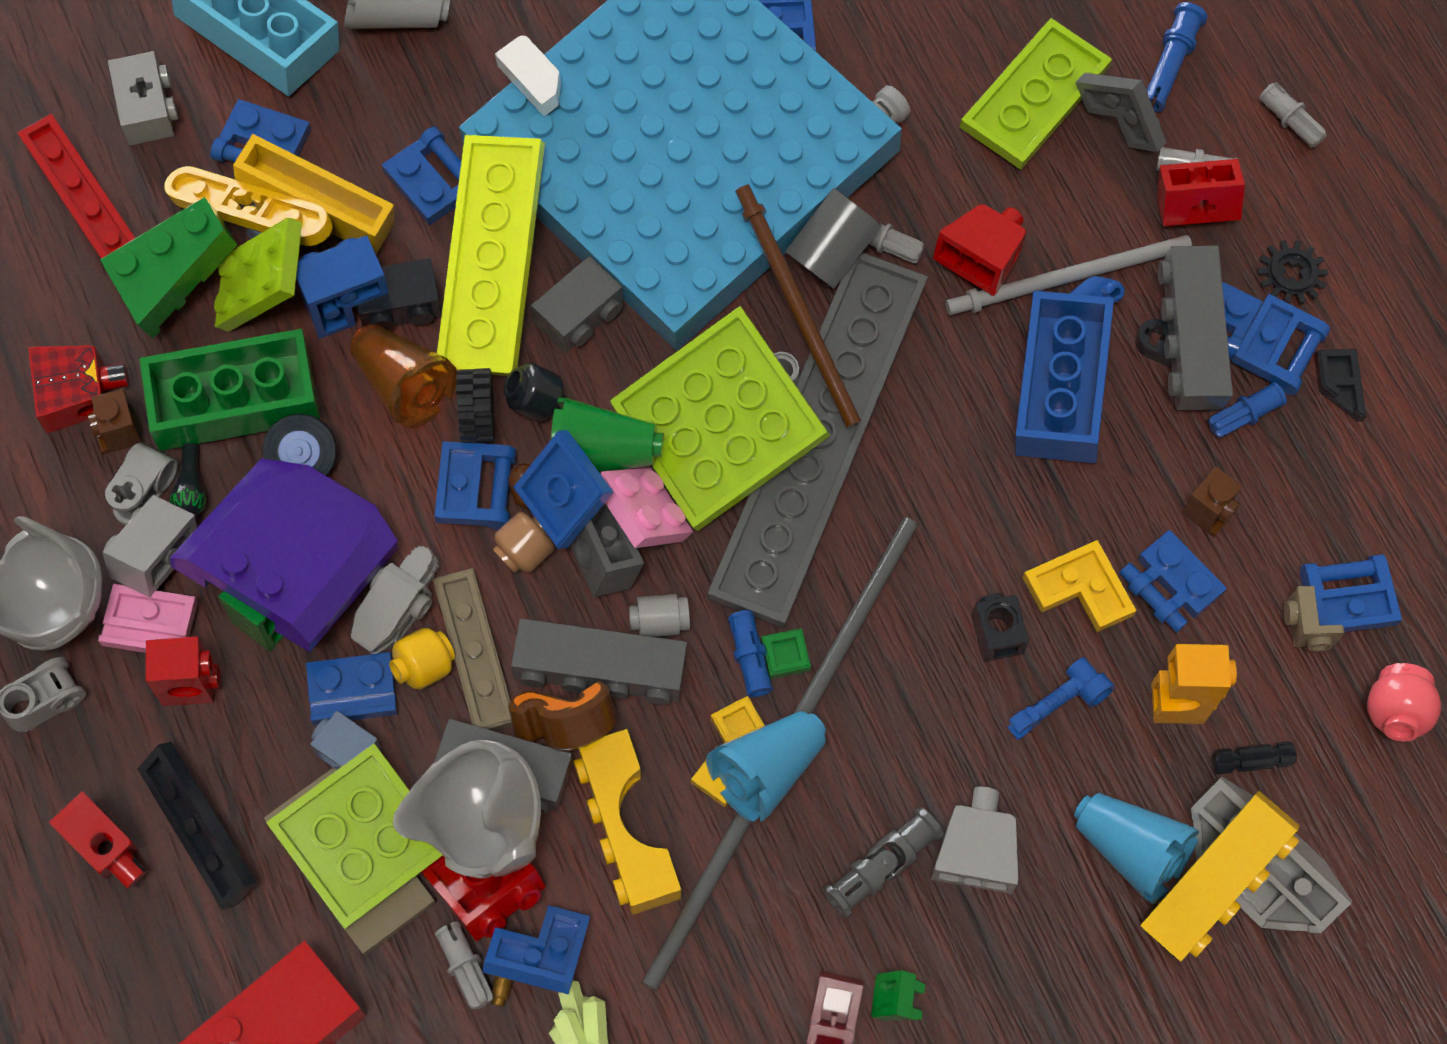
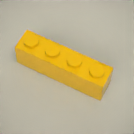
(349, 207)
(1220, 877)

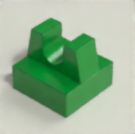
(895, 996)

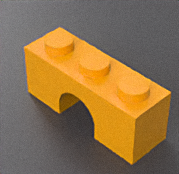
(1193, 684)

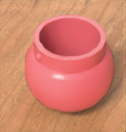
(1404, 702)

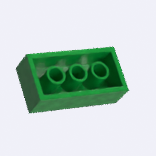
(227, 388)

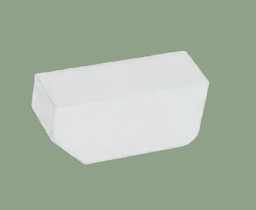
(531, 73)

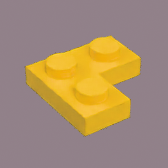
(1083, 575)

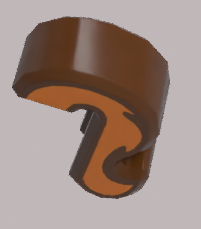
(561, 721)

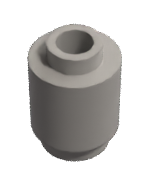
(659, 615)

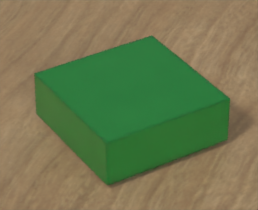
(786, 654)

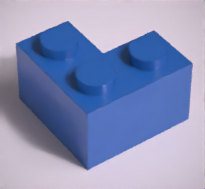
(337, 282)

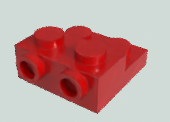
(484, 902)

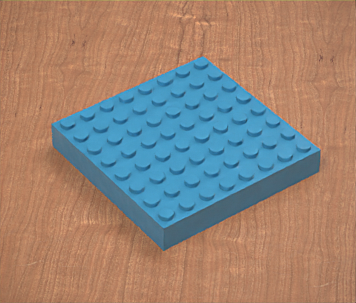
(663, 125)

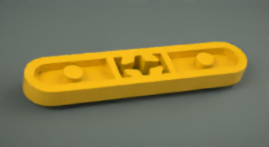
(225, 194)

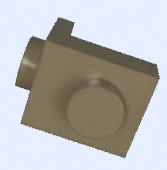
(1302, 615)

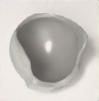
(47, 587)
(476, 810)

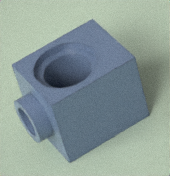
(340, 740)

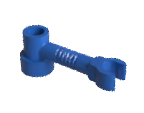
(1083, 682)

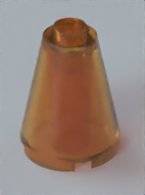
(403, 374)

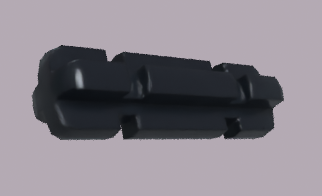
(1254, 757)

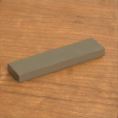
(474, 650)

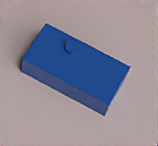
(1064, 377)

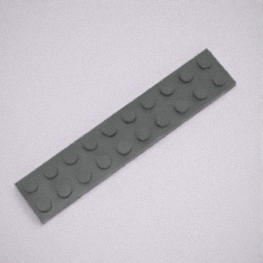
(791, 510)

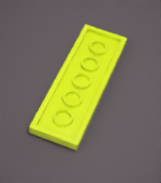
(491, 252)

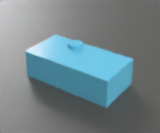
(270, 37)

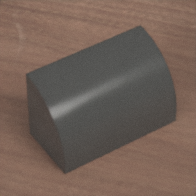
(833, 238)

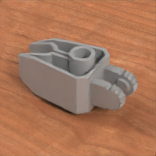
(395, 601)

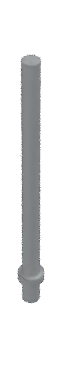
(975, 300)

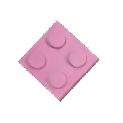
(645, 508)

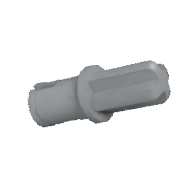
(1293, 114)
(897, 244)
(464, 965)

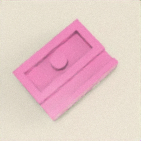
(136, 618)

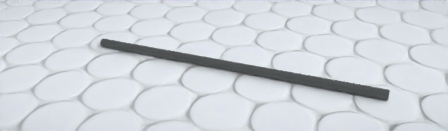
(807, 704)

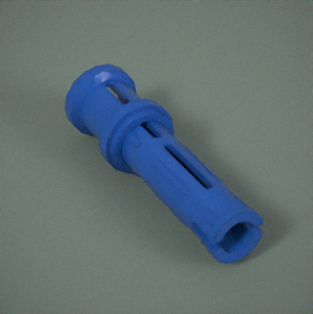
(1178, 42)

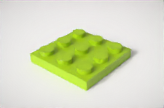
(347, 838)

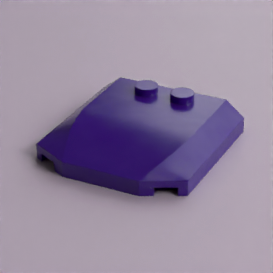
(289, 548)

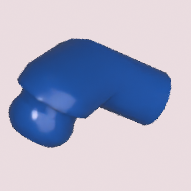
(1101, 287)

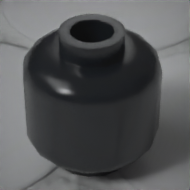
(533, 391)

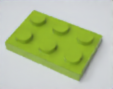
(258, 275)

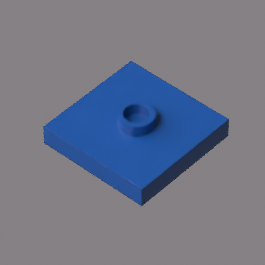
(563, 489)

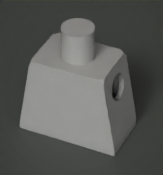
(979, 846)

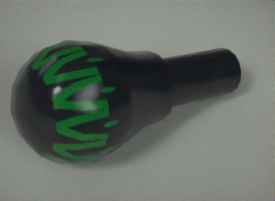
(188, 490)

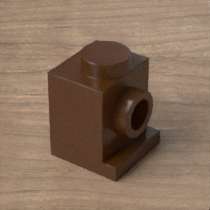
(114, 421)
(1213, 502)

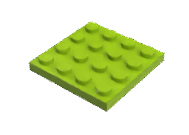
(724, 417)

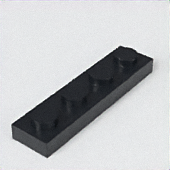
(196, 825)

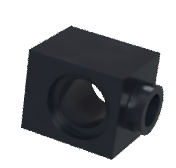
(995, 643)

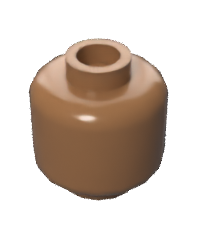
(523, 543)

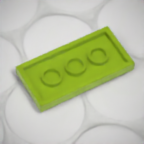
(1033, 94)

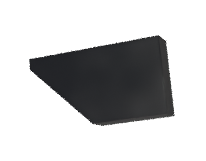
(1341, 380)

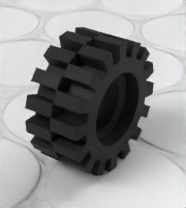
(475, 405)

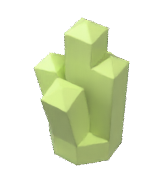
(580, 1019)

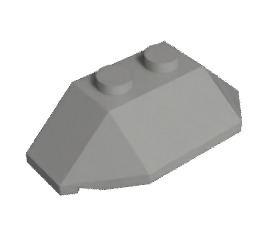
(1299, 890)

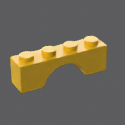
(643, 871)

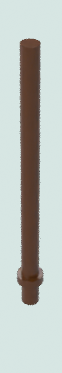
(755, 214)

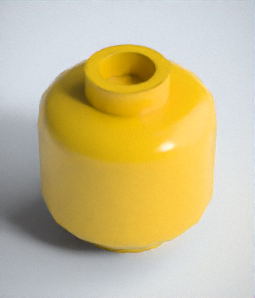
(422, 658)

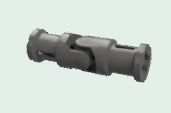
(882, 864)

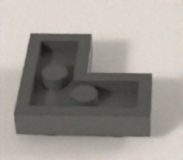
(1129, 103)

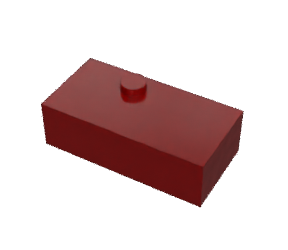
(286, 1005)

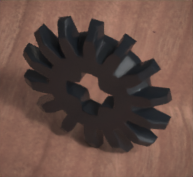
(1292, 257)

